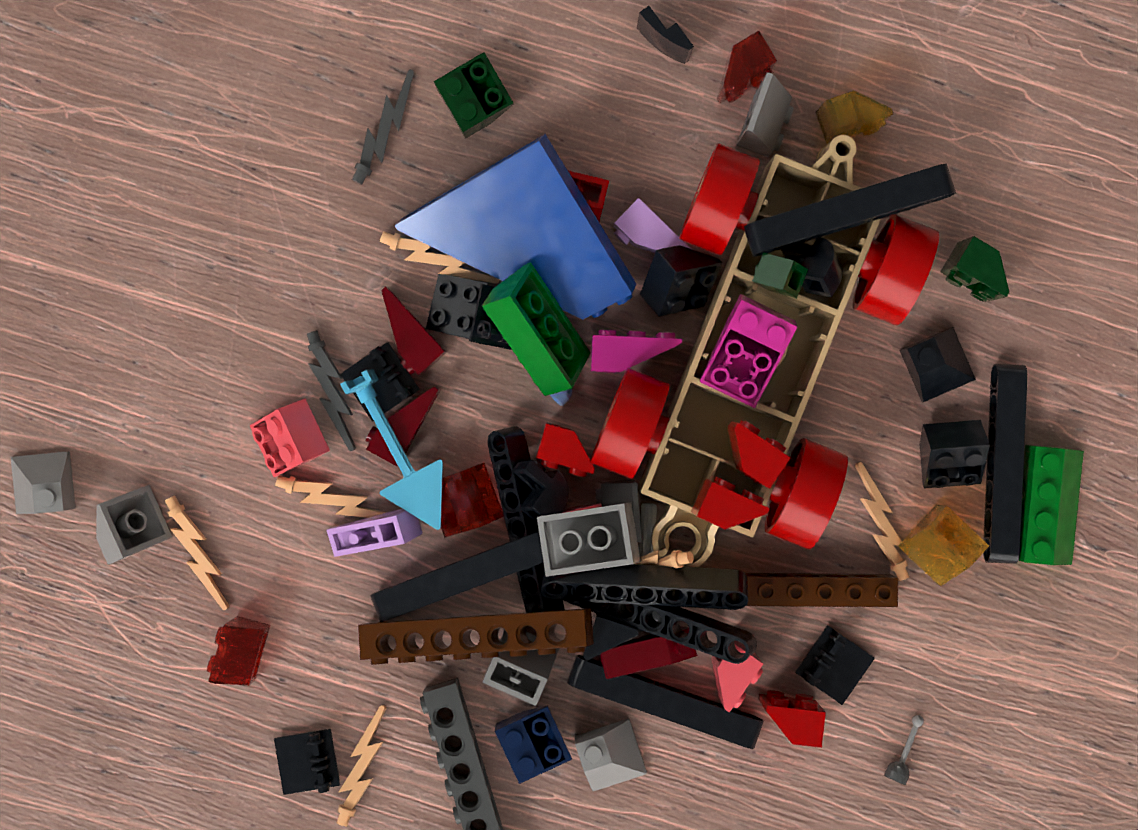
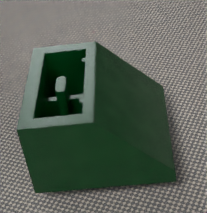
(474, 94)
(978, 269)

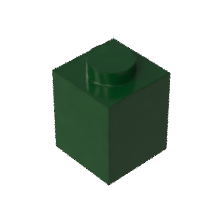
(780, 275)

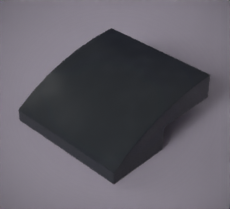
(668, 41)

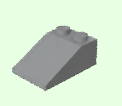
(765, 117)
(588, 539)

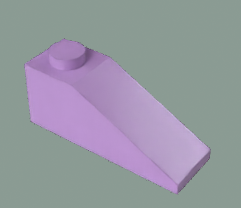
(645, 229)
(374, 532)

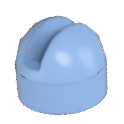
(562, 397)

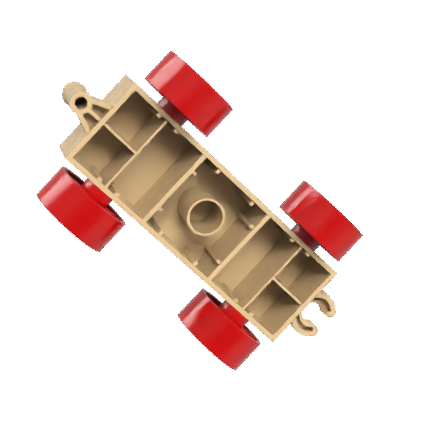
(694, 435)

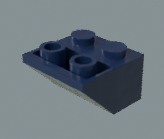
(532, 743)

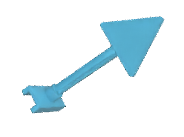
(418, 490)

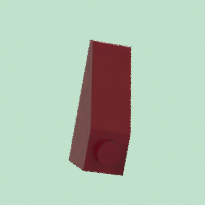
(412, 339)
(404, 424)
(644, 654)

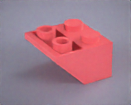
(289, 437)
(734, 678)

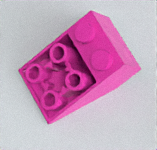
(748, 351)
(618, 353)

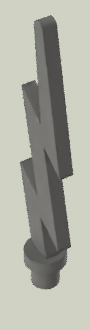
(379, 145)
(336, 403)

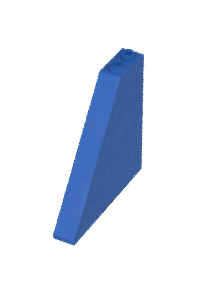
(524, 214)

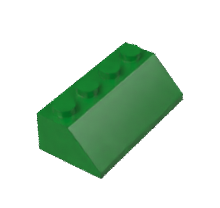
(537, 330)
(1049, 504)

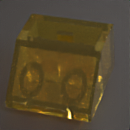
(851, 115)
(943, 545)

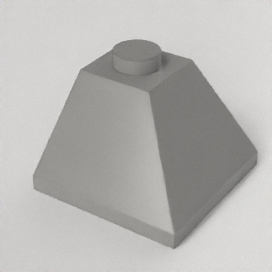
(43, 483)
(130, 524)
(610, 755)

